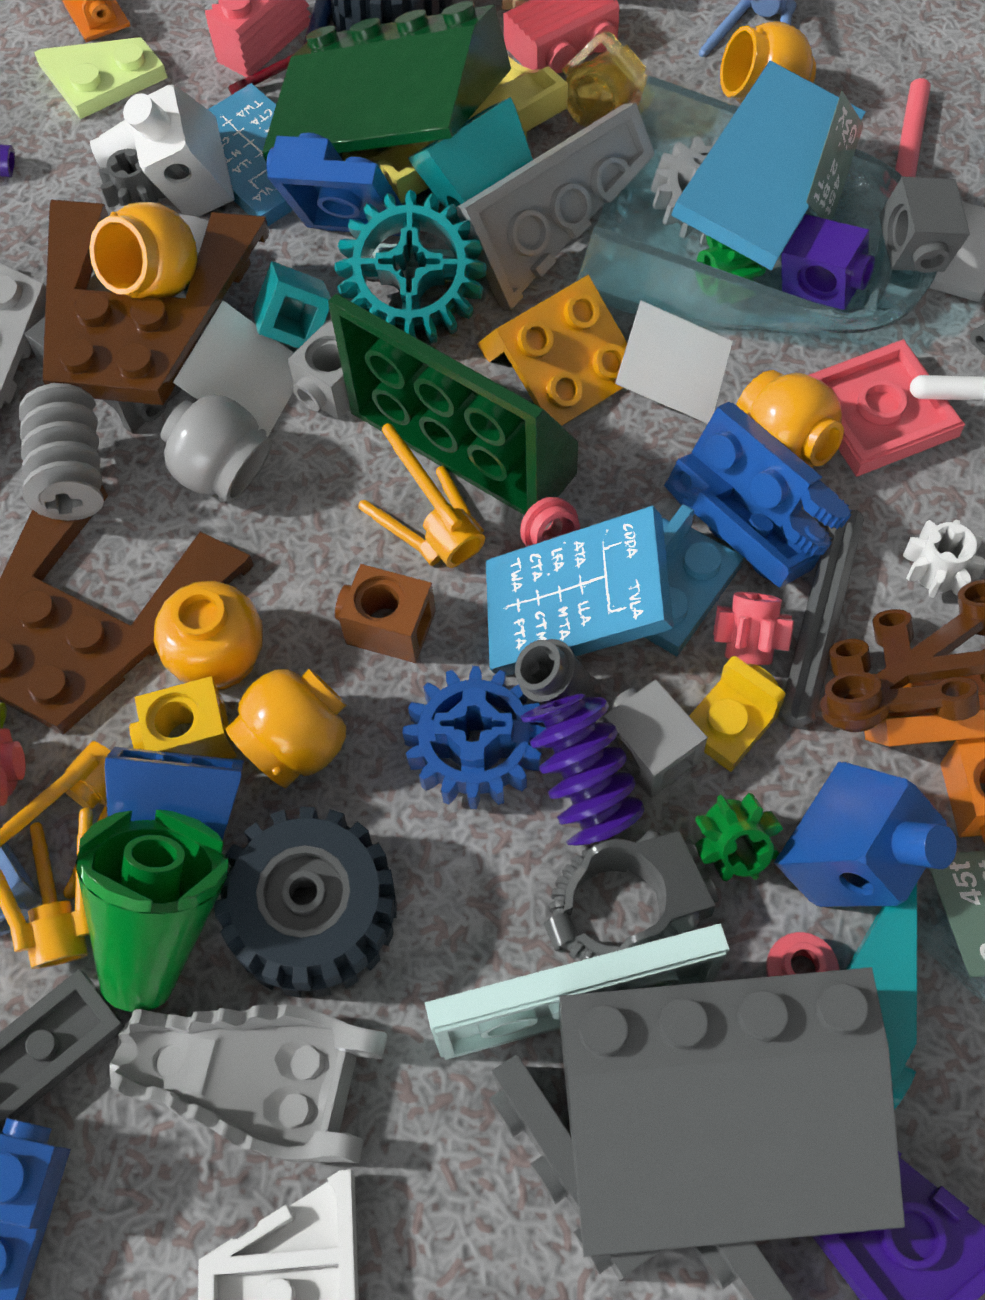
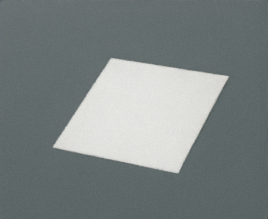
(674, 362)
(239, 365)

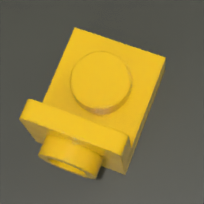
(738, 711)

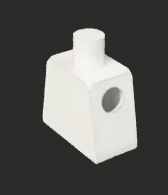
(179, 135)

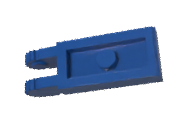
(771, 478)

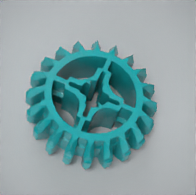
(432, 269)

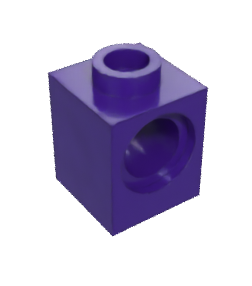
(826, 262)

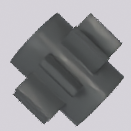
(125, 180)

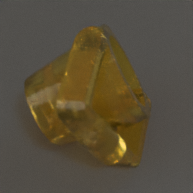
(603, 82)

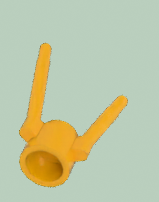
(449, 528)
(82, 782)
(54, 930)

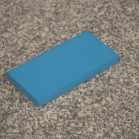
(762, 167)

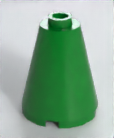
(147, 900)

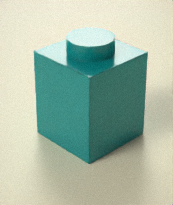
(290, 305)

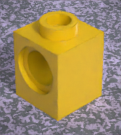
(189, 702)

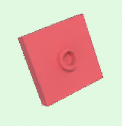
(881, 414)

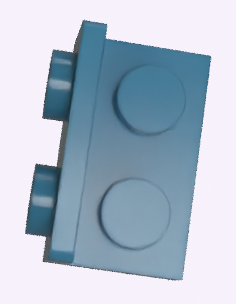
(697, 577)

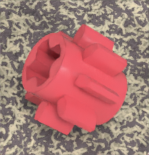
(753, 627)

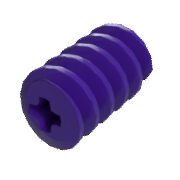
(587, 767)

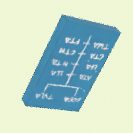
(243, 129)
(580, 589)

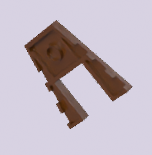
(122, 343)
(66, 654)

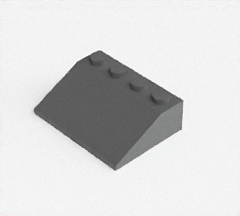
(730, 1112)

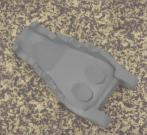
(255, 1076)

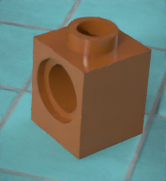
(396, 635)

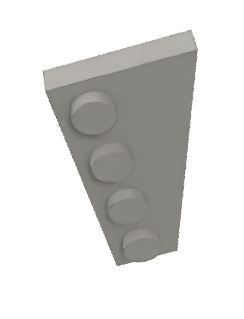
(551, 199)

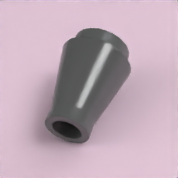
(552, 671)

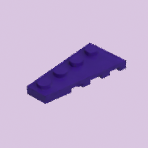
(928, 1259)

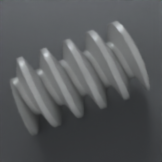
(60, 452)

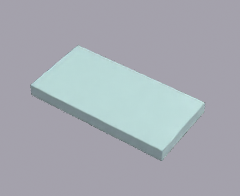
(531, 1002)

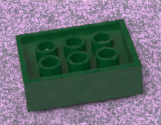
(392, 79)
(451, 411)

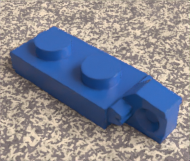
(738, 522)

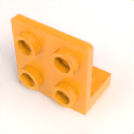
(563, 350)

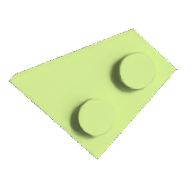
(100, 72)

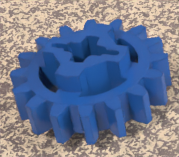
(447, 734)

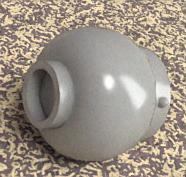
(214, 446)

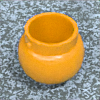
(754, 47)
(144, 251)
(797, 413)
(209, 633)
(289, 725)

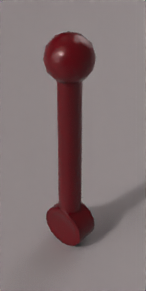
(261, 76)

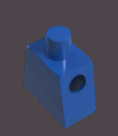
(172, 782)
(865, 840)

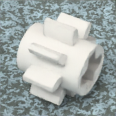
(944, 557)

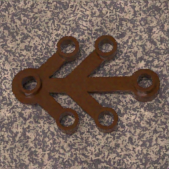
(861, 700)

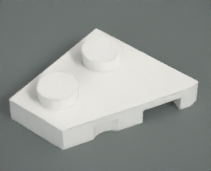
(291, 1253)

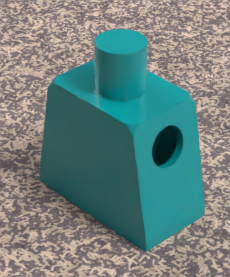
(476, 157)

